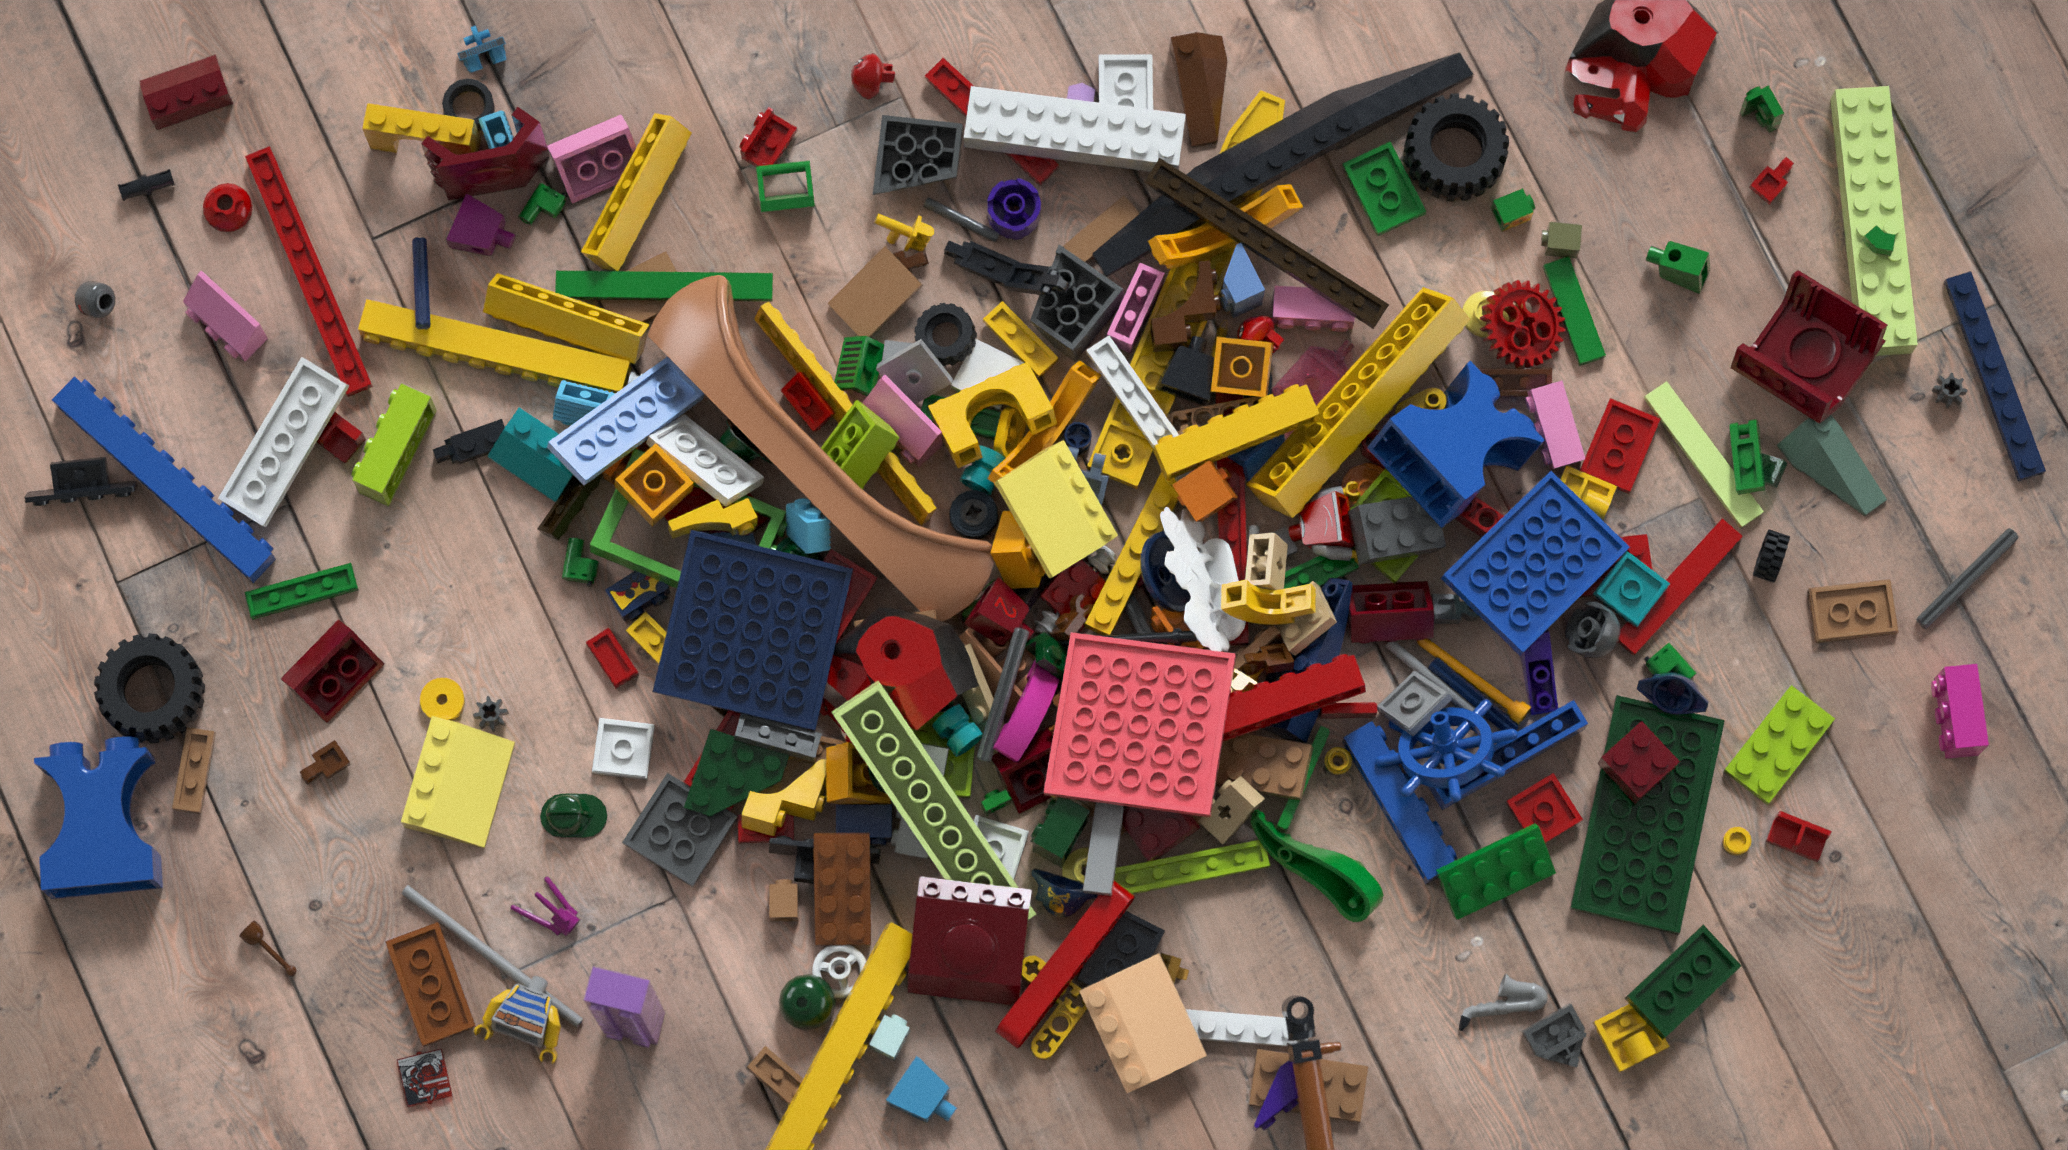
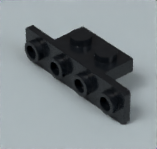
(80, 479)
(805, 855)

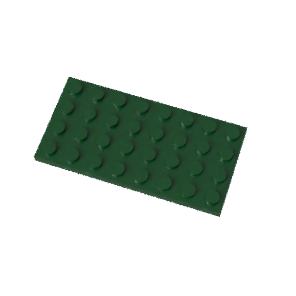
(1644, 853)

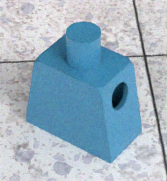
(921, 1093)

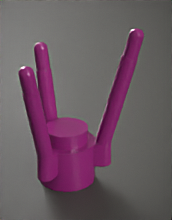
(563, 919)

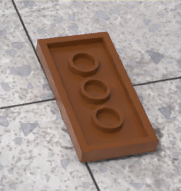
(842, 888)
(430, 984)

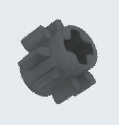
(1955, 386)
(490, 721)

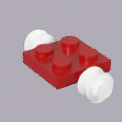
(1074, 581)

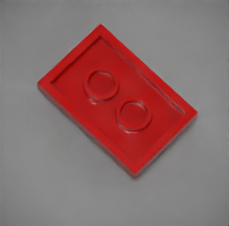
(1620, 445)

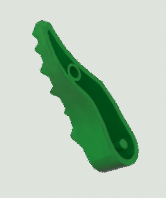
(1337, 876)

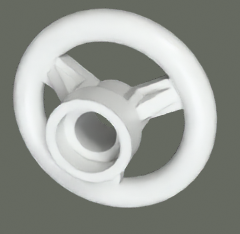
(819, 965)

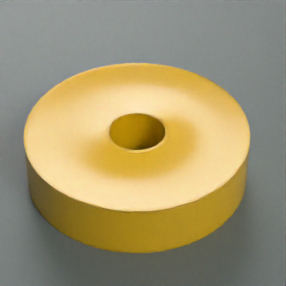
(442, 687)

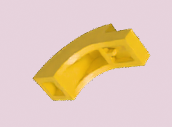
(1267, 606)

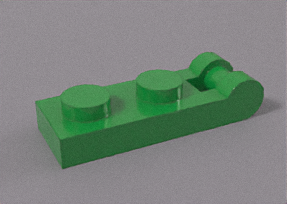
(1747, 457)

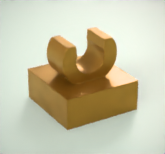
(1172, 964)

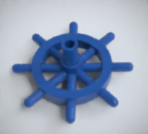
(1447, 747)

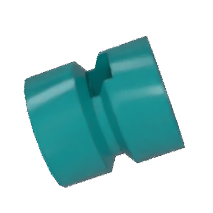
(976, 475)
(957, 730)

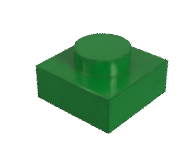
(995, 801)

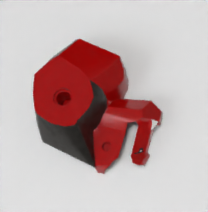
(1640, 51)
(910, 655)

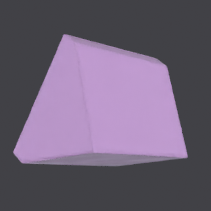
(1081, 92)

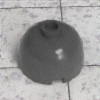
(1593, 630)

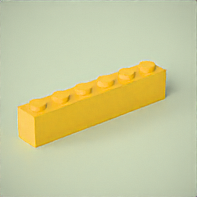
(636, 192)
(565, 318)
(1236, 431)

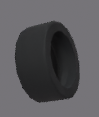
(467, 85)

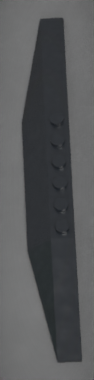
(1285, 148)

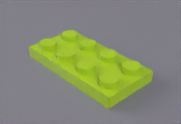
(1779, 745)

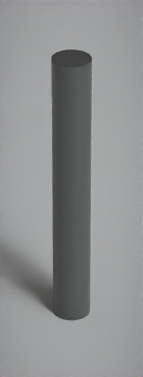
(961, 219)

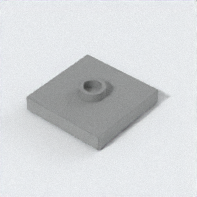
(915, 372)
(1413, 703)

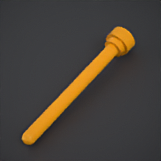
(1516, 710)

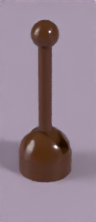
(254, 934)

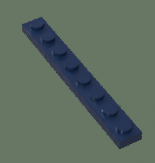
(1994, 376)

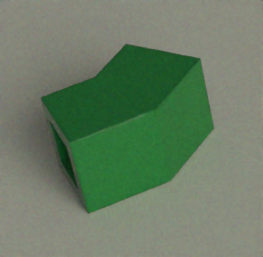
(1879, 241)

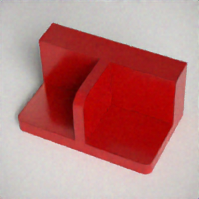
(341, 438)
(1798, 836)

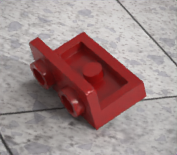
(767, 139)

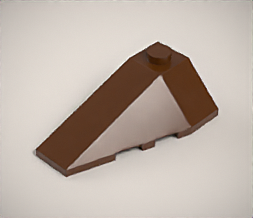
(1200, 76)

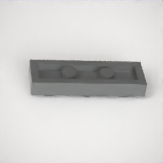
(778, 737)

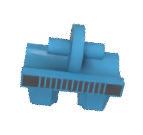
(470, 56)

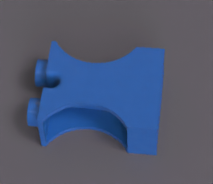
(1444, 450)
(97, 840)

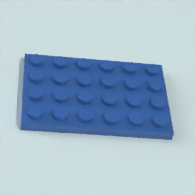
(1535, 563)

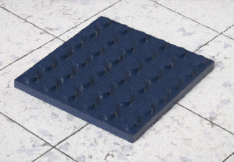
(752, 630)

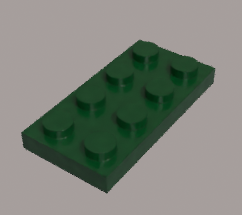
(1682, 982)

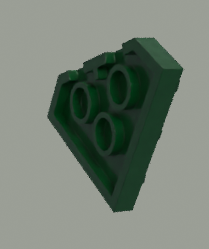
(730, 772)

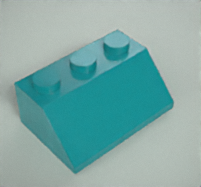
(525, 454)

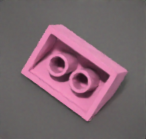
(593, 158)
(223, 318)
(917, 433)

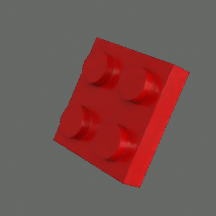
(1546, 806)

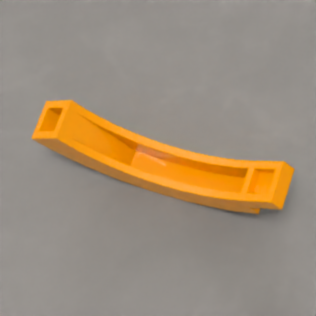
(1207, 241)
(1066, 405)

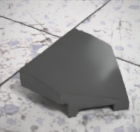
(1557, 1036)

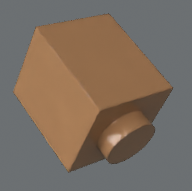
(783, 901)

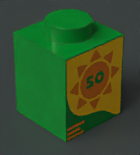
(1513, 209)

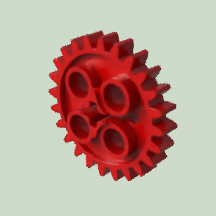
(1542, 316)

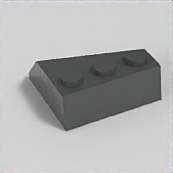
(916, 152)
(1076, 317)

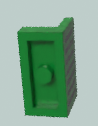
(858, 364)

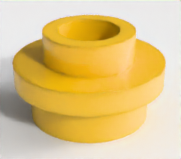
(1343, 754)

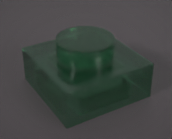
(1773, 469)

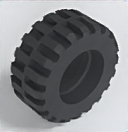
(1465, 115)
(129, 659)

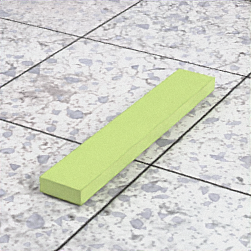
(1702, 453)

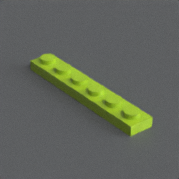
(1192, 867)

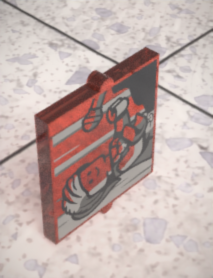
(424, 1078)

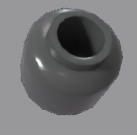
(95, 299)

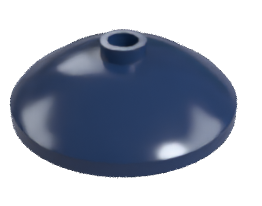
(1157, 578)

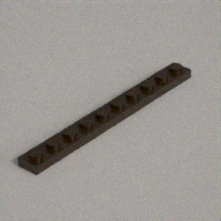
(1266, 243)

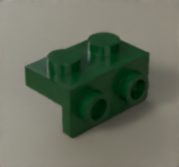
(1048, 654)

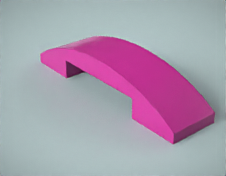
(1028, 713)

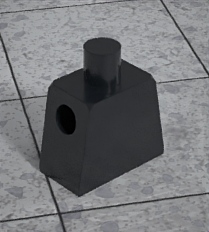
(1189, 373)

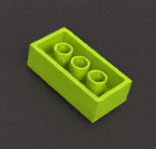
(393, 444)

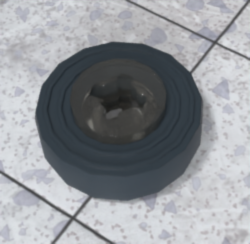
(976, 524)

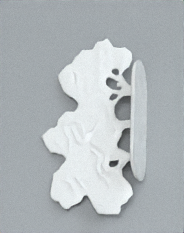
(1203, 576)

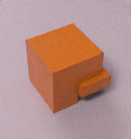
(1205, 491)

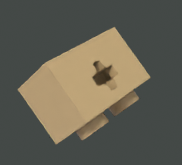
(1266, 561)
(1243, 802)

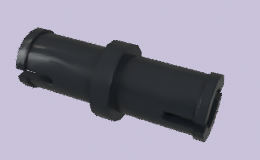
(146, 184)

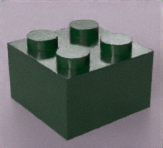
(1060, 830)

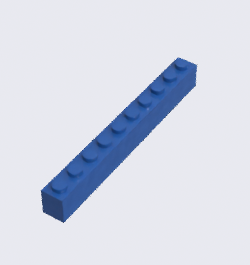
(164, 480)

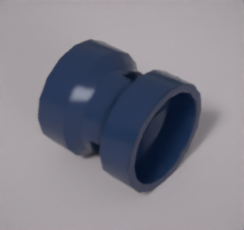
(1078, 433)

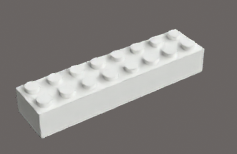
(1072, 129)

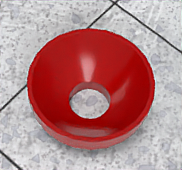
(230, 219)

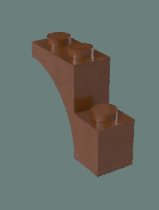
(1170, 330)

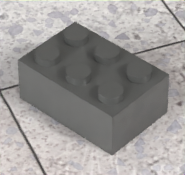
(1393, 530)

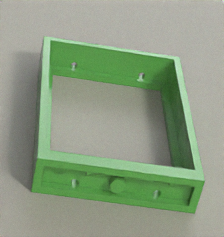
(604, 548)

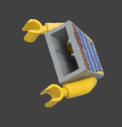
(524, 1015)

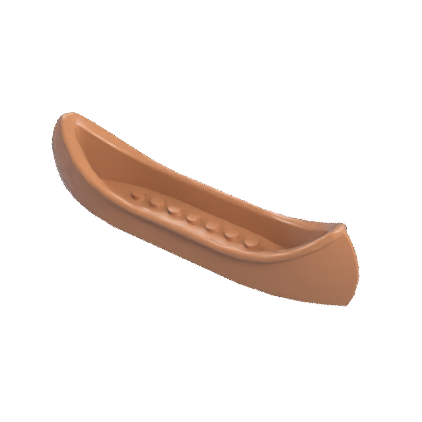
(704, 340)

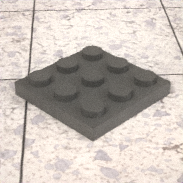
(677, 837)

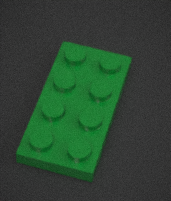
(1496, 871)

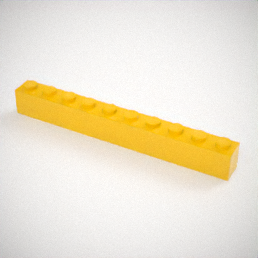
(492, 348)
(844, 1041)

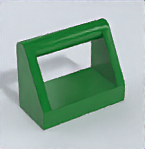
(787, 201)

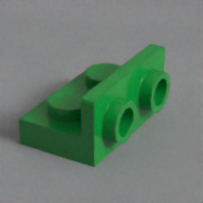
(1765, 103)

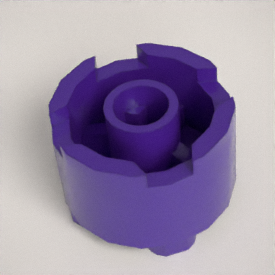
(1018, 223)

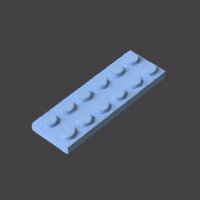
(625, 420)

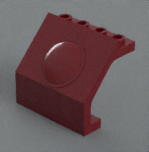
(492, 168)
(1812, 349)
(968, 941)

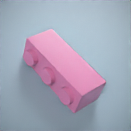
(1135, 307)
(1307, 308)
(1555, 425)

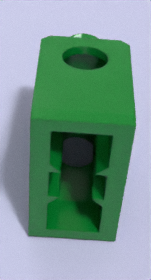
(1681, 265)

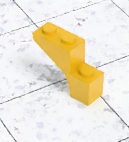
(800, 799)

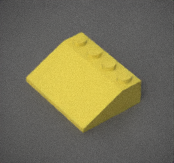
(1056, 508)
(457, 782)

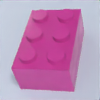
(1960, 711)

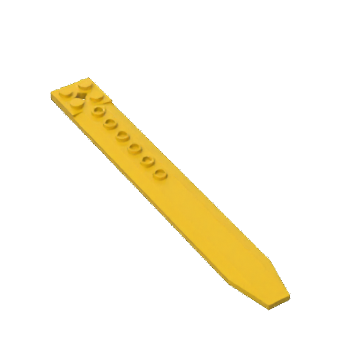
(1179, 285)

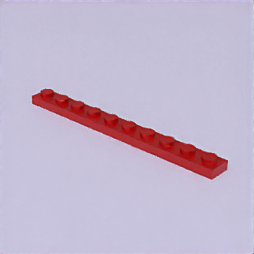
(308, 271)
(1233, 516)

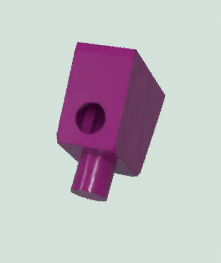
(478, 229)

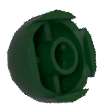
(807, 1002)

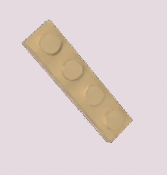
(979, 698)

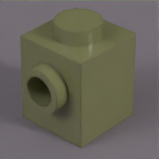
(1562, 239)

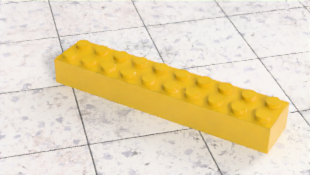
(1359, 402)

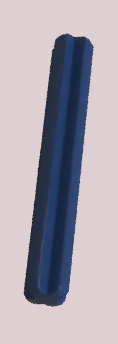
(421, 283)
(1471, 694)

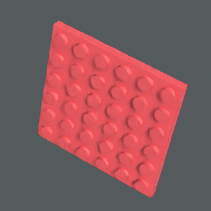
(1140, 724)

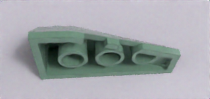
(1832, 462)

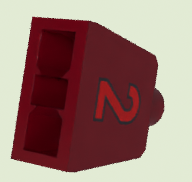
(998, 613)

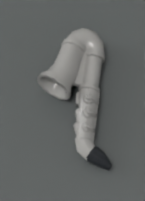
(1520, 997)

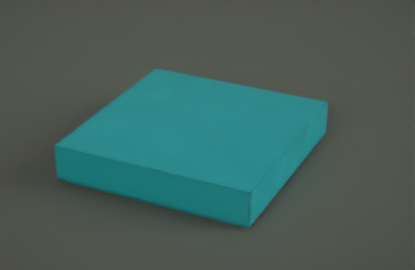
(1631, 589)

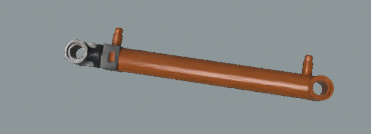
(1307, 1069)

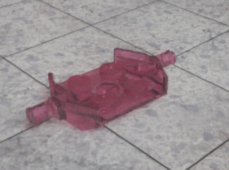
(1316, 363)

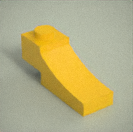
(736, 518)

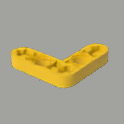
(1063, 1010)

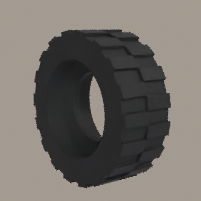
(947, 313)

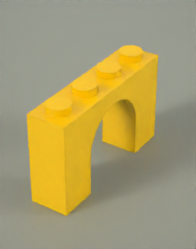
(388, 125)
(1013, 388)

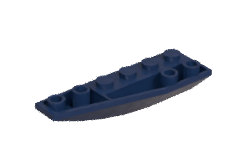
(1321, 650)

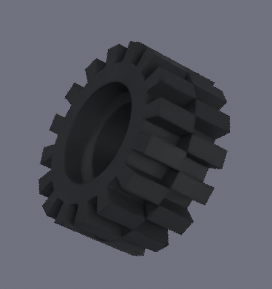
(1771, 555)

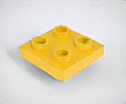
(1591, 490)
(1628, 1037)

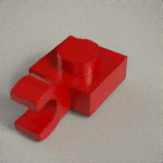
(1771, 182)

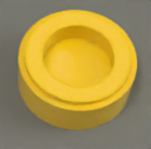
(1736, 841)

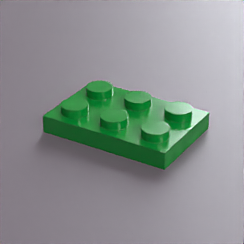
(1383, 188)

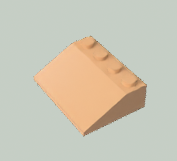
(1143, 1023)

